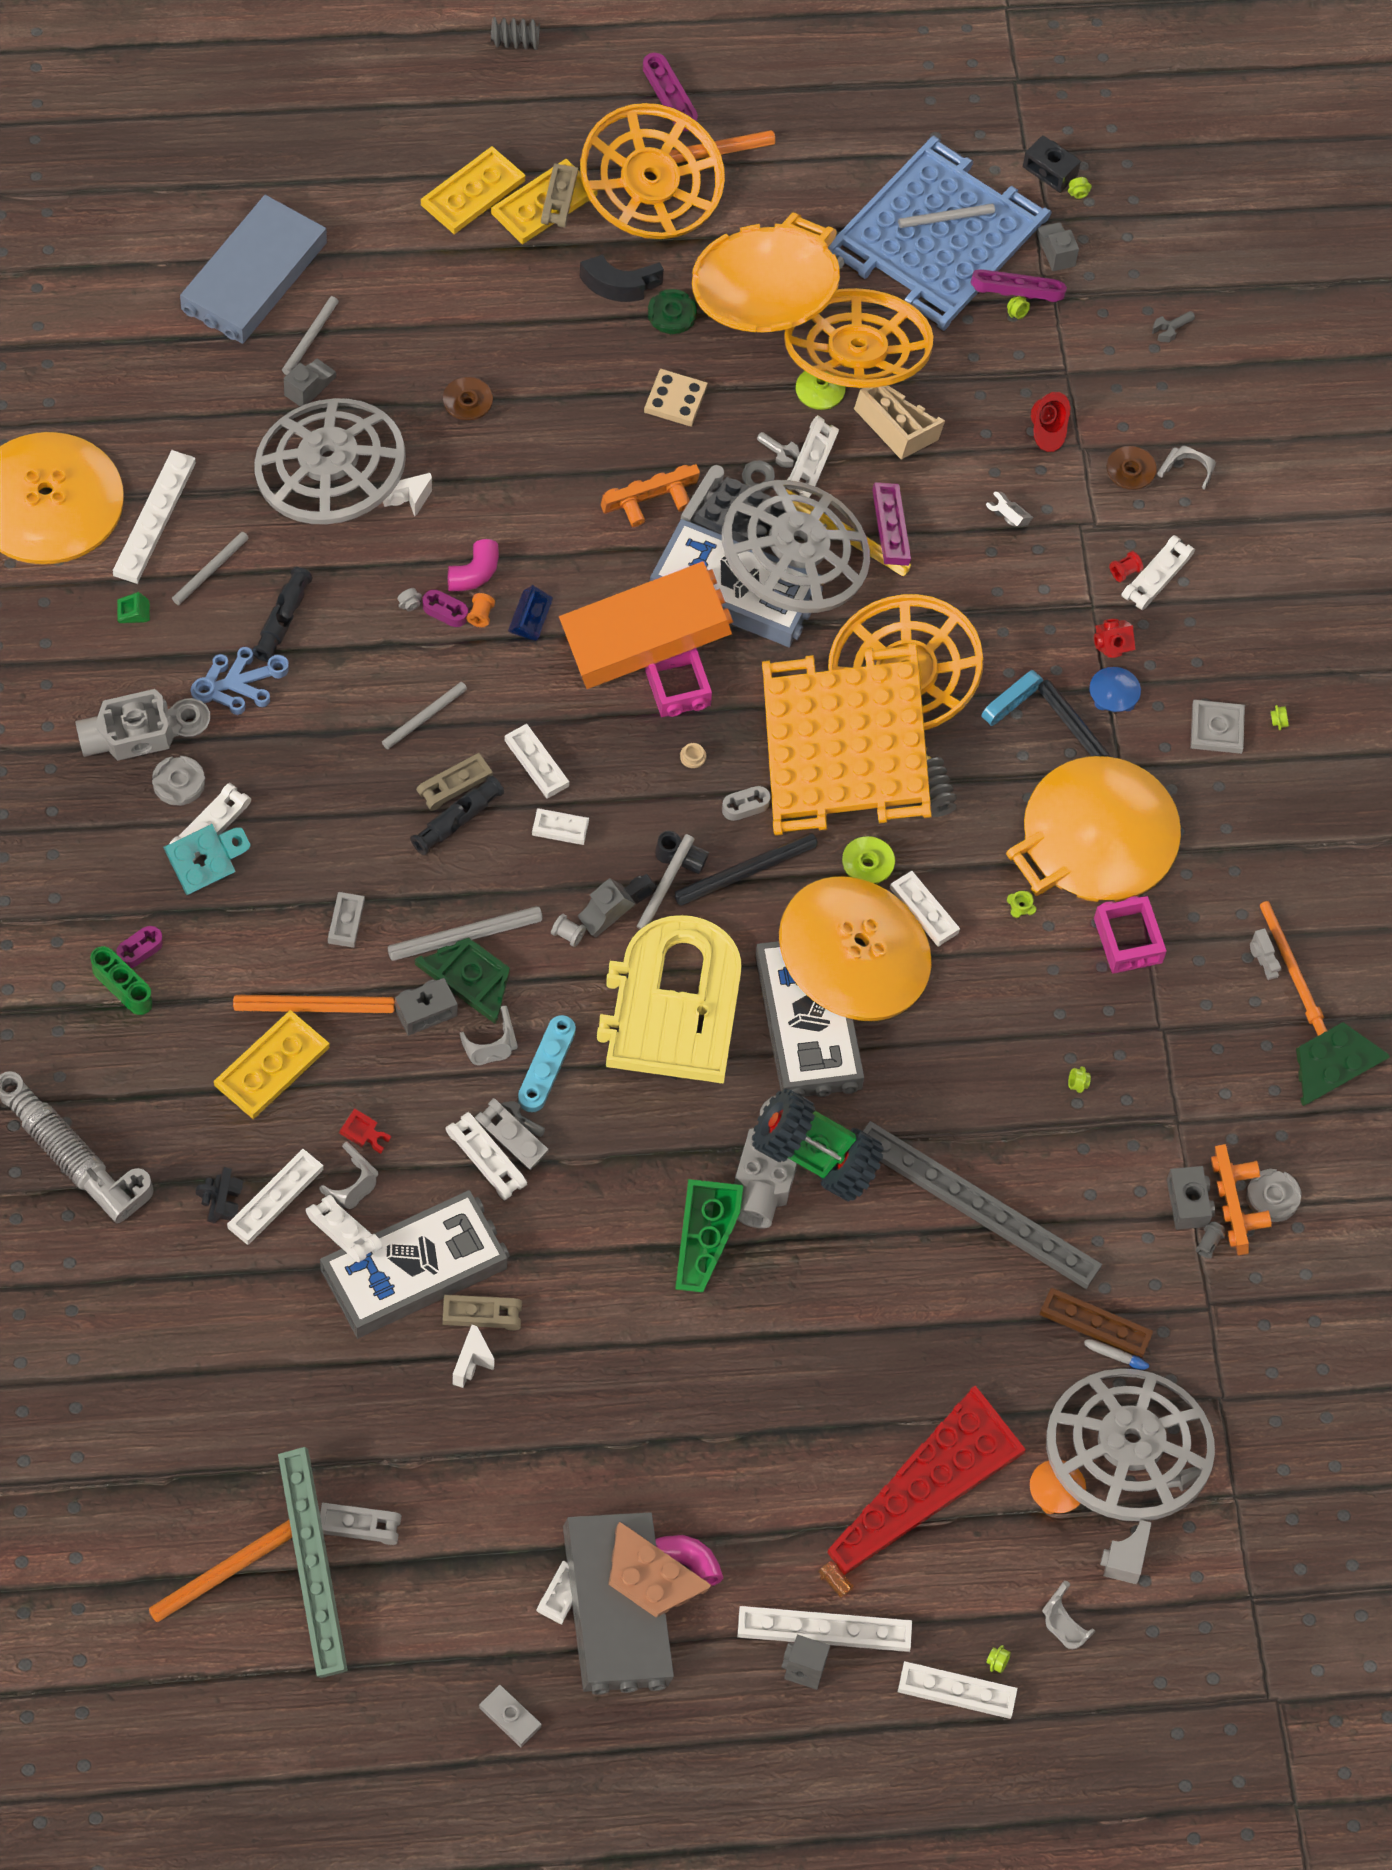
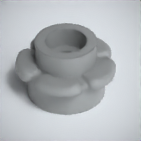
(409, 599)

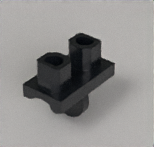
(223, 1185)

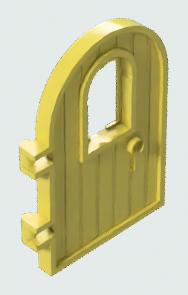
(661, 1025)

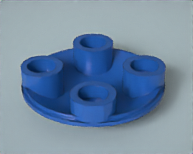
(1115, 689)

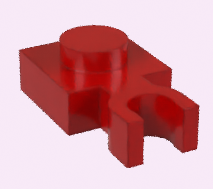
(361, 1128)

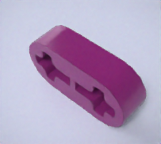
(445, 608)
(139, 946)

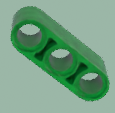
(118, 969)

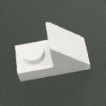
(413, 490)
(473, 1353)

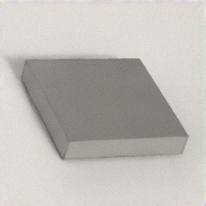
(1217, 726)

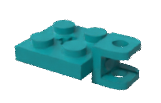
(218, 853)

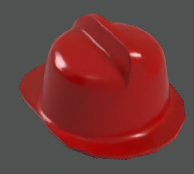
(1050, 421)

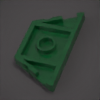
(470, 974)
(1334, 1060)

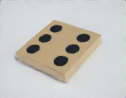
(675, 397)

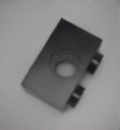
(1051, 163)

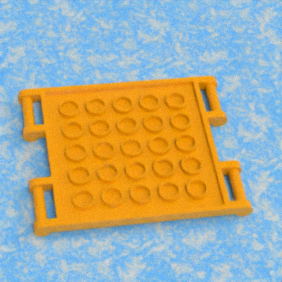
(846, 740)

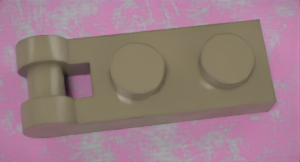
(559, 194)
(454, 781)
(481, 1311)

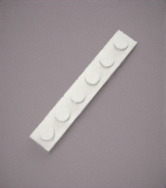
(154, 517)
(825, 1628)

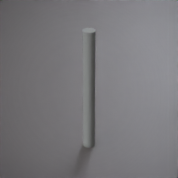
(946, 215)
(310, 335)
(210, 568)
(424, 715)
(666, 881)

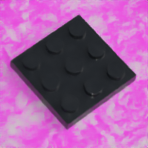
(717, 506)

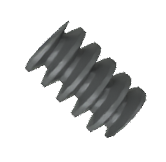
(515, 33)
(940, 789)

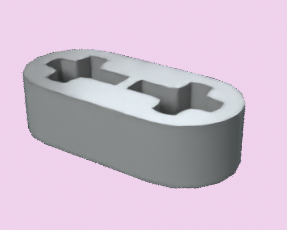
(746, 803)

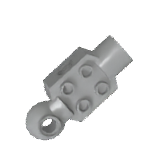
(140, 724)
(764, 1183)

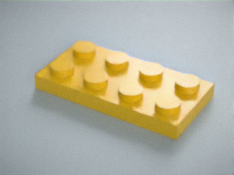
(473, 190)
(523, 209)
(271, 1064)

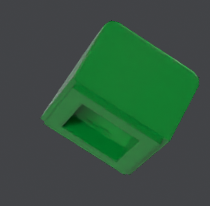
(133, 609)

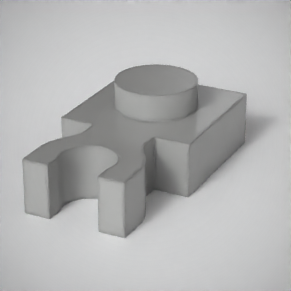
(1263, 949)

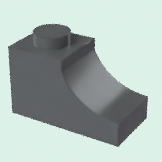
(1058, 246)
(307, 381)
(605, 907)

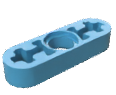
(1012, 698)

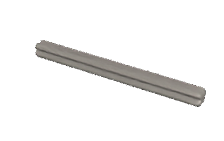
(472, 930)

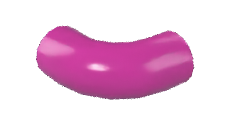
(478, 571)
(693, 1555)

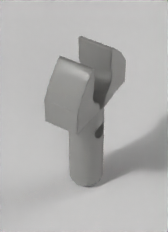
(781, 450)

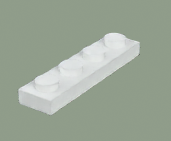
(275, 1196)
(957, 1690)

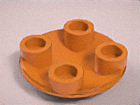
(1050, 1493)

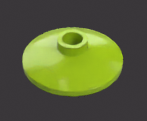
(816, 395)
(870, 851)

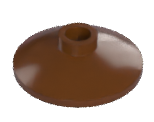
(467, 390)
(1134, 460)

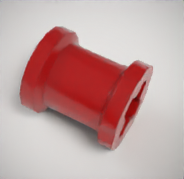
(1126, 566)

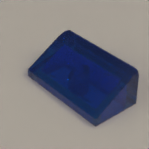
(530, 613)

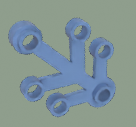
(236, 681)

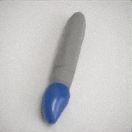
(1117, 1354)

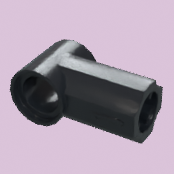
(694, 859)

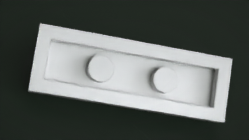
(536, 761)
(925, 908)

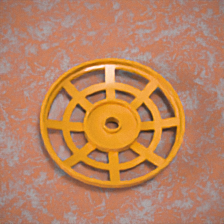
(656, 161)
(872, 341)
(927, 660)

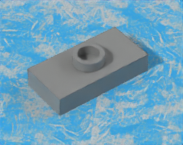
(346, 919)
(510, 1716)

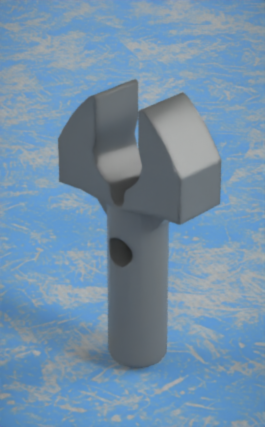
(1171, 326)
(515, 1108)

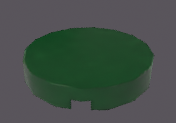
(672, 311)

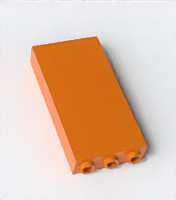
(646, 624)

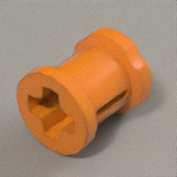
(480, 611)

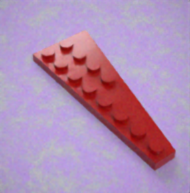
(951, 1462)

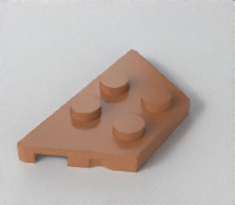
(650, 1575)

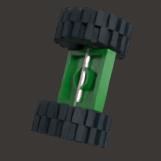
(798, 1132)

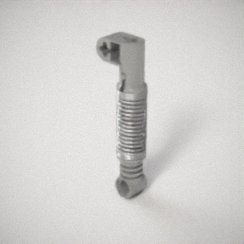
(84, 1166)

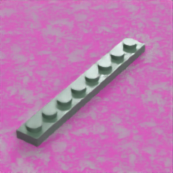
(312, 1562)

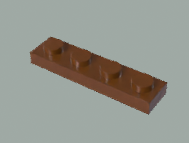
(1096, 1322)

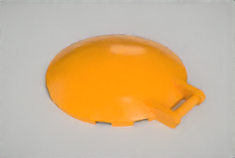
(767, 275)
(1099, 830)

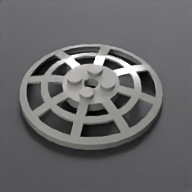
(330, 468)
(790, 551)
(1130, 1455)

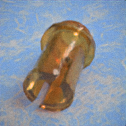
(835, 1579)

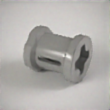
(568, 930)

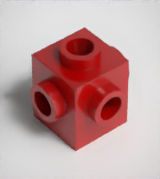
(1114, 637)

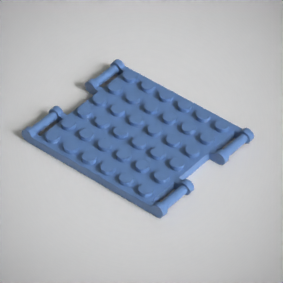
(938, 256)

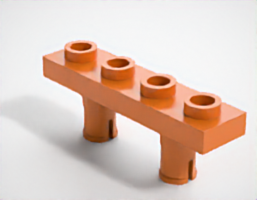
(658, 485)
(1231, 1211)

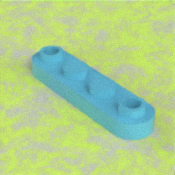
(546, 1063)

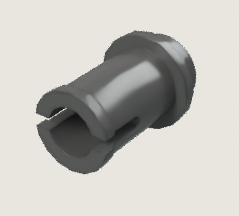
(1210, 1240)

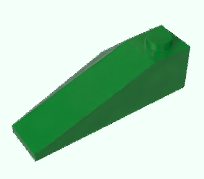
(707, 1224)

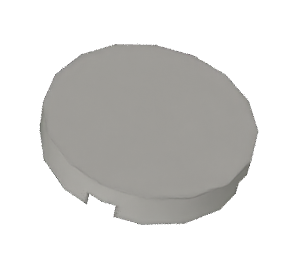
(178, 780)
(1275, 1193)

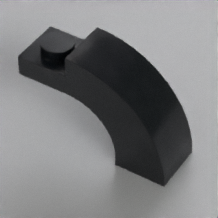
(619, 284)

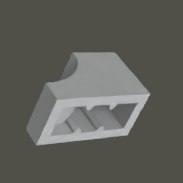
(1126, 1557)

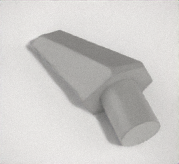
(1185, 1478)

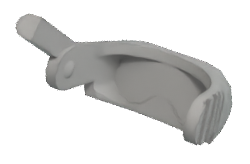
(1186, 452)
(496, 1051)
(351, 1196)
(1062, 1624)

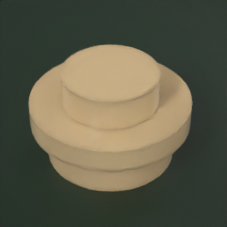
(693, 755)

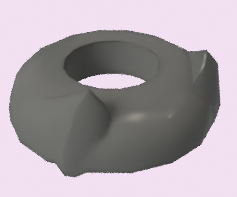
(757, 466)

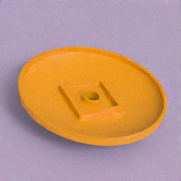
(77, 512)
(837, 971)

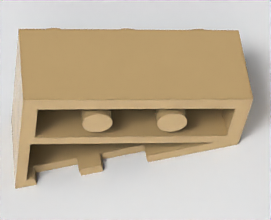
(897, 421)

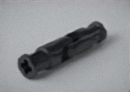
(287, 602)
(454, 817)

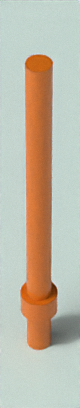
(1313, 1012)

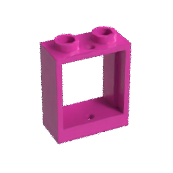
(684, 702)
(1134, 957)

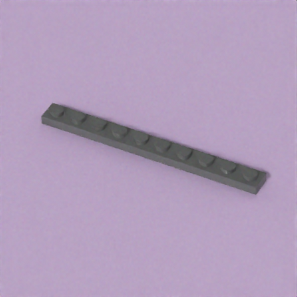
(985, 1208)

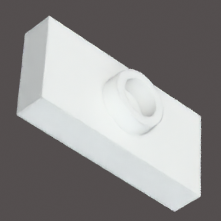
(560, 826)
(558, 1596)

